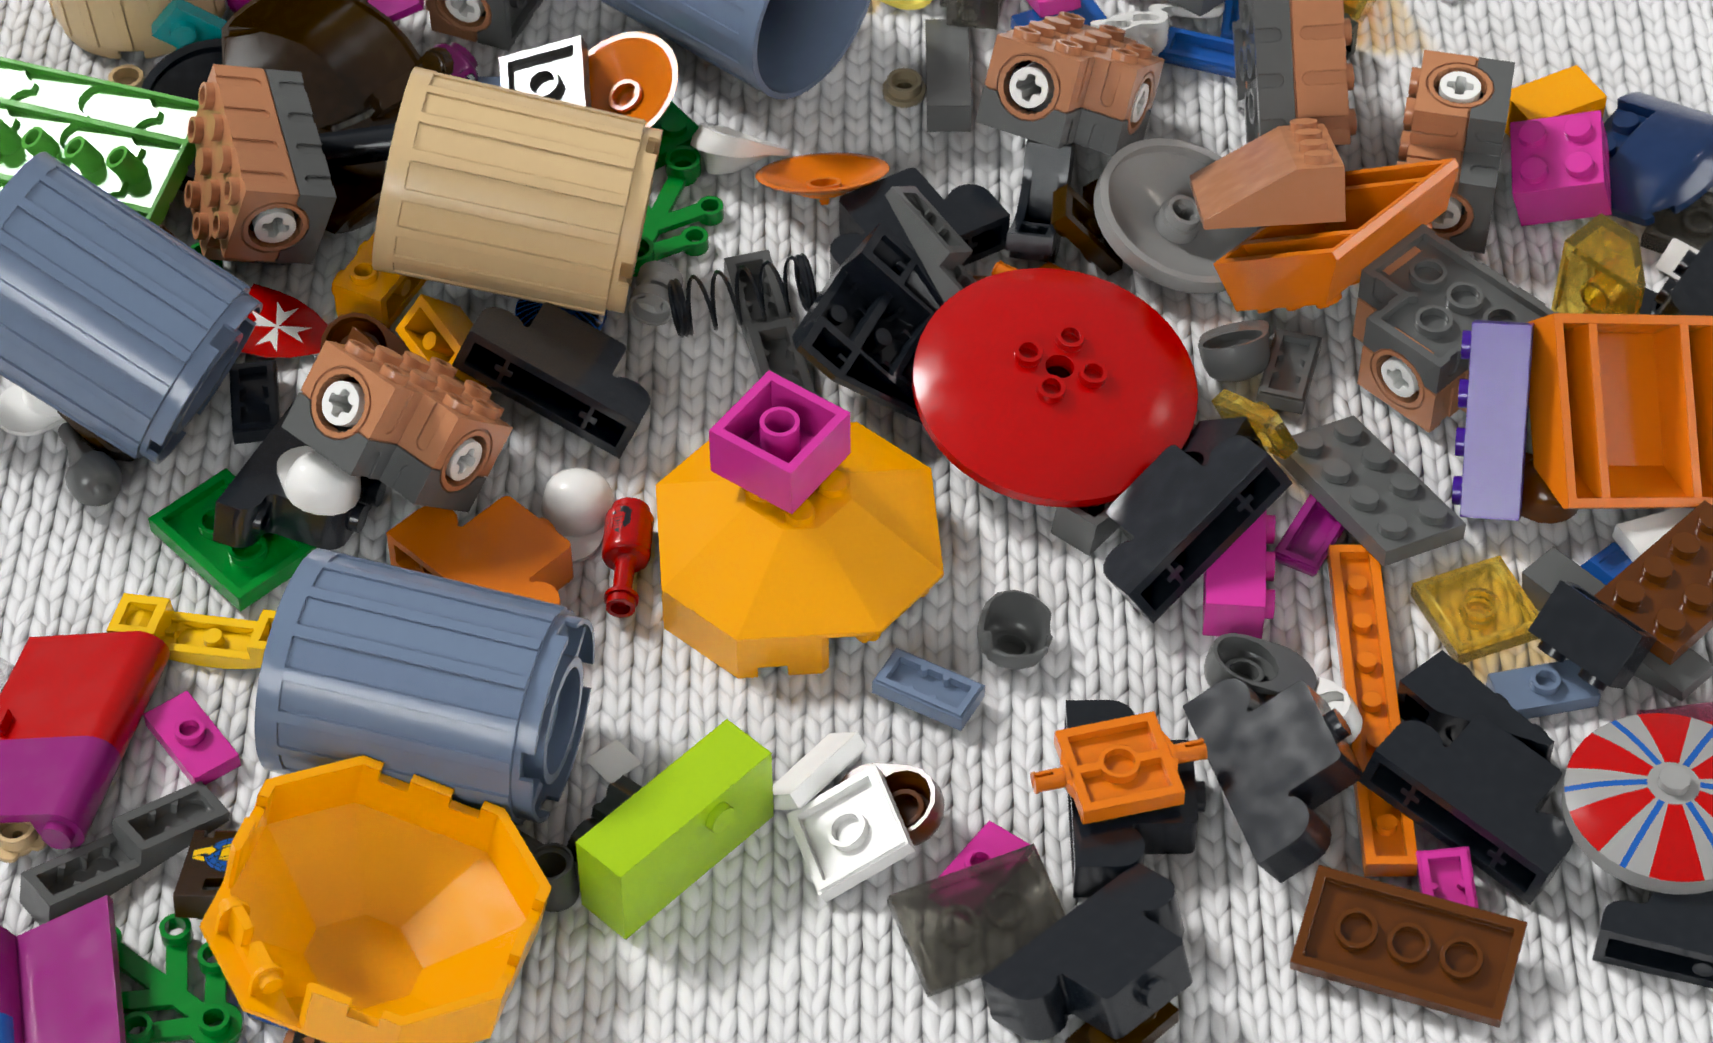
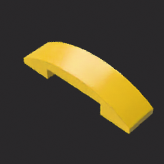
(196, 637)

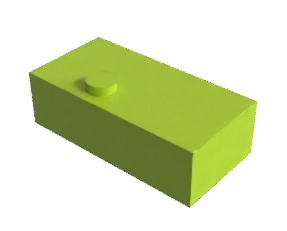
(675, 828)

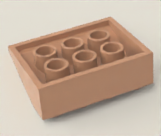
(1274, 181)

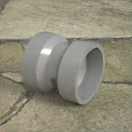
(650, 298)

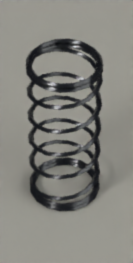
(681, 307)

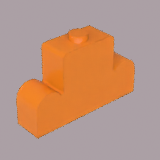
(496, 549)

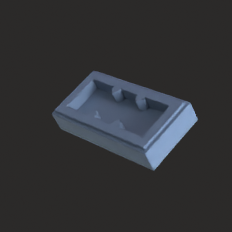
(928, 689)
(1545, 689)

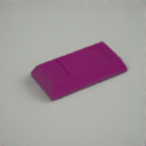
(1308, 538)

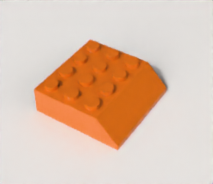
(1319, 260)
(1623, 409)

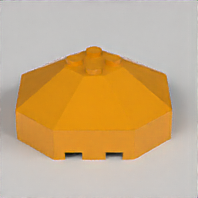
(776, 585)
(375, 908)

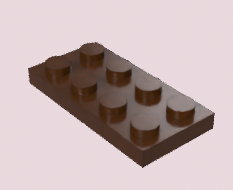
(1670, 586)
(1408, 945)

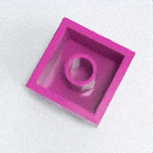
(1560, 168)
(780, 441)

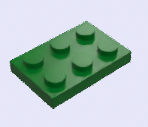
(236, 573)

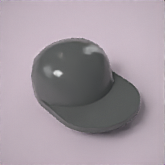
(1236, 350)
(1256, 662)

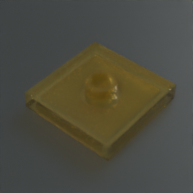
(1476, 609)

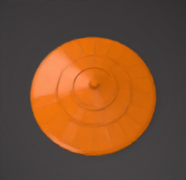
(633, 75)
(822, 174)

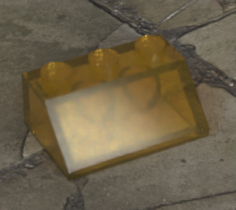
(1600, 271)

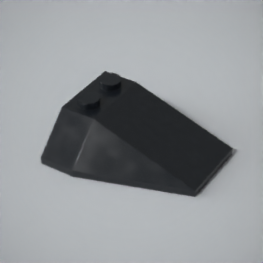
(871, 321)

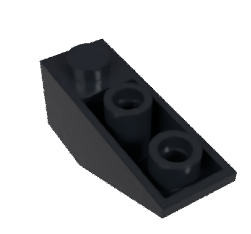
(1450, 697)

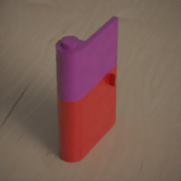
(70, 724)

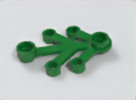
(682, 170)
(172, 992)

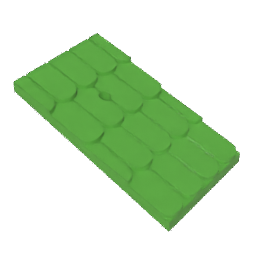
(105, 130)

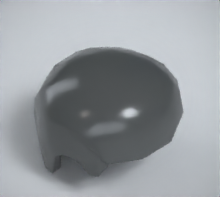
(1014, 630)

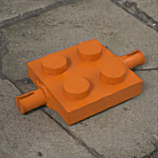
(1119, 767)

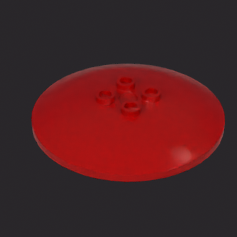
(1044, 436)

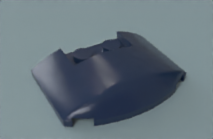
(1657, 156)

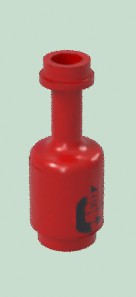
(626, 551)

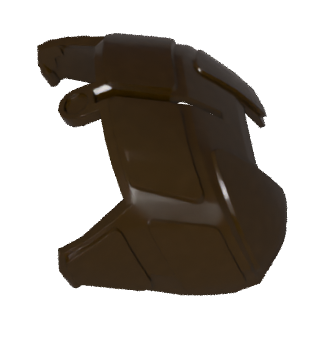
(348, 63)

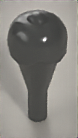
(92, 474)

